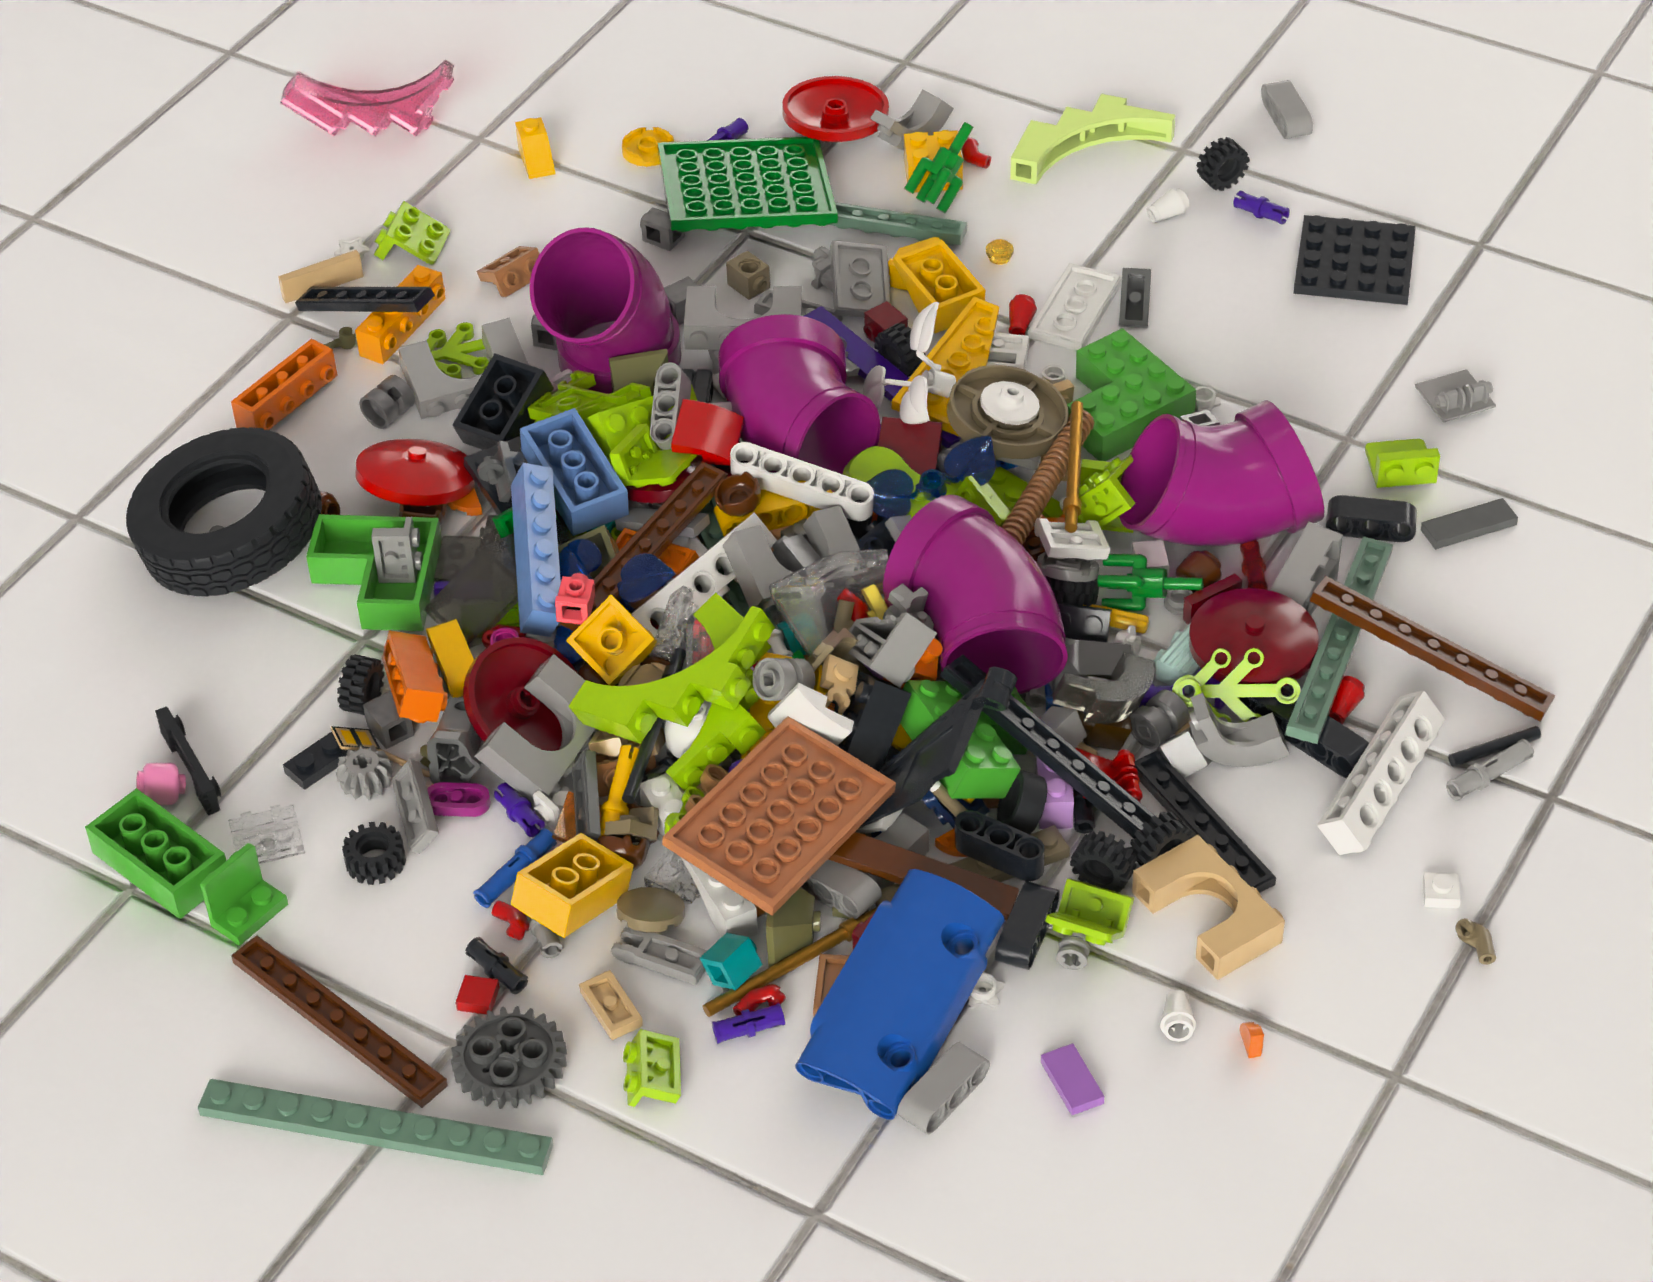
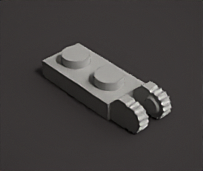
(660, 954)

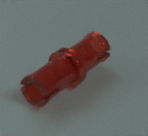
(1253, 565)

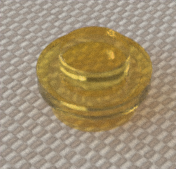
(999, 251)

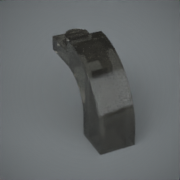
(1108, 700)

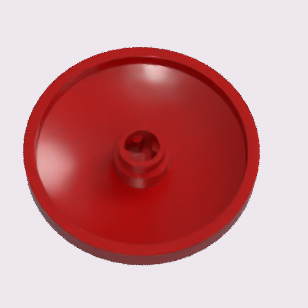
(833, 108)
(414, 472)

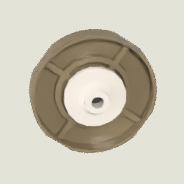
(1011, 407)

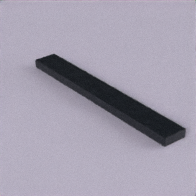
(1055, 752)

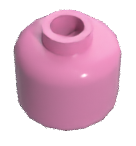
(161, 782)

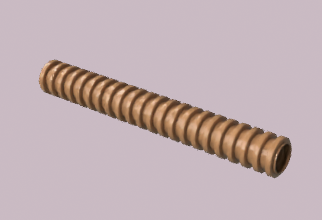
(1043, 483)

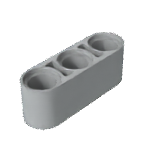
(1287, 109)
(664, 397)
(843, 888)
(943, 1088)

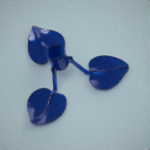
(895, 487)
(639, 579)

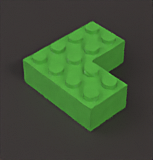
(1127, 392)
(344, 554)
(987, 762)

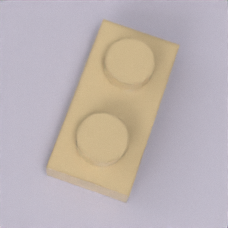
(611, 1005)

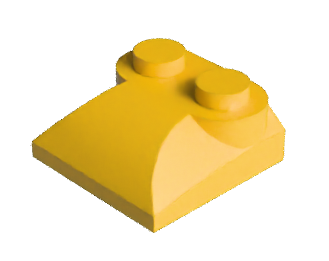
(612, 641)

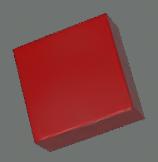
(477, 994)

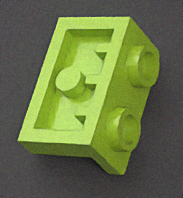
(983, 497)
(652, 1067)

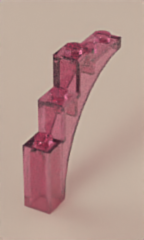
(372, 110)

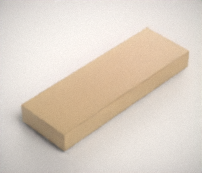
(322, 274)

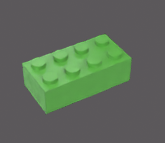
(154, 851)

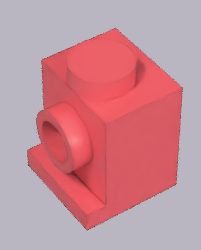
(575, 592)

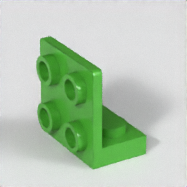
(239, 897)

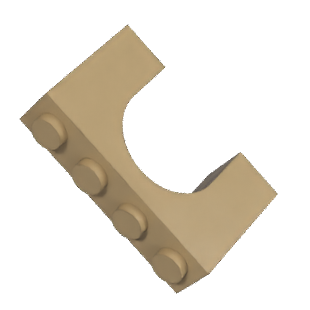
(1198, 869)

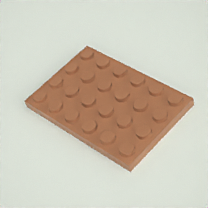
(779, 815)

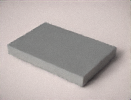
(858, 277)

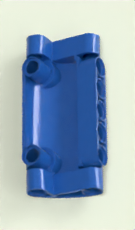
(900, 991)

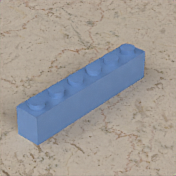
(536, 548)

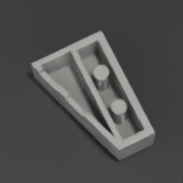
(1311, 559)
(891, 645)

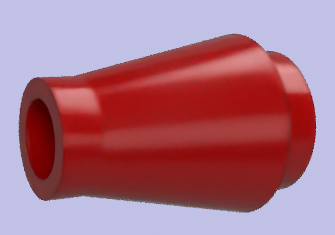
(1021, 312)
(1347, 698)

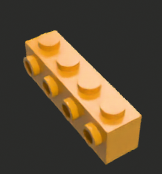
(385, 332)

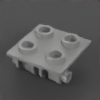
(1456, 395)

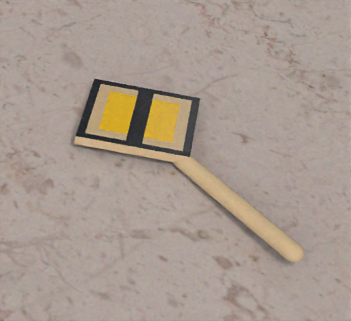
(354, 737)

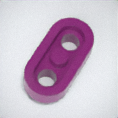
(459, 799)

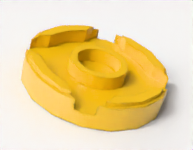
(641, 145)

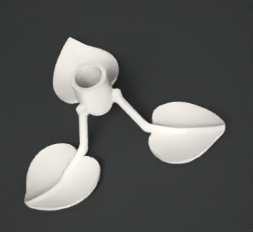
(914, 402)

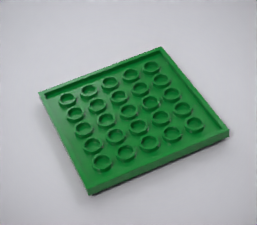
(746, 183)

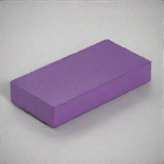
(1072, 1079)

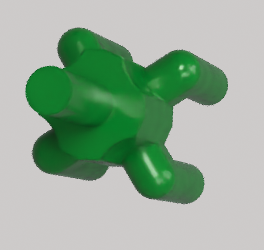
(942, 171)
(1142, 582)

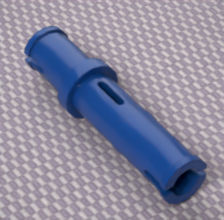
(507, 874)

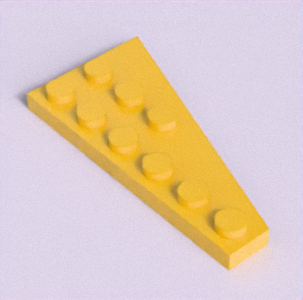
(959, 350)

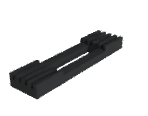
(174, 735)

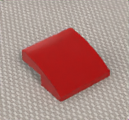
(707, 431)

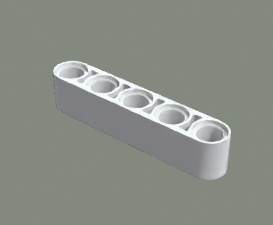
(810, 492)

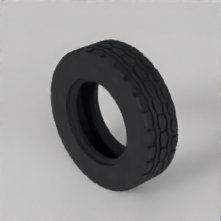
(244, 550)

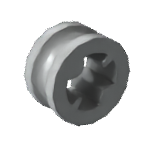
(1073, 953)

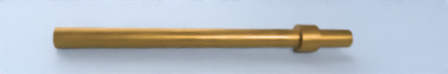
(1072, 503)
(788, 964)

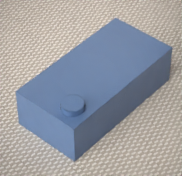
(583, 479)

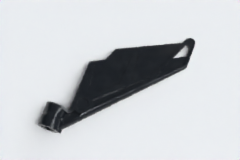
(942, 744)

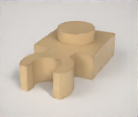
(840, 680)

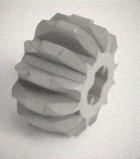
(364, 772)

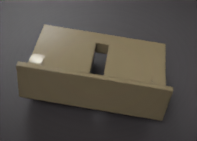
(835, 644)

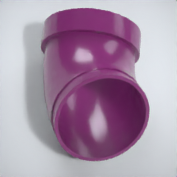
(594, 280)
(792, 391)
(1221, 480)
(981, 592)

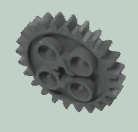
(509, 1057)

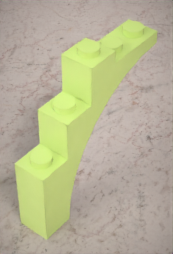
(1077, 129)

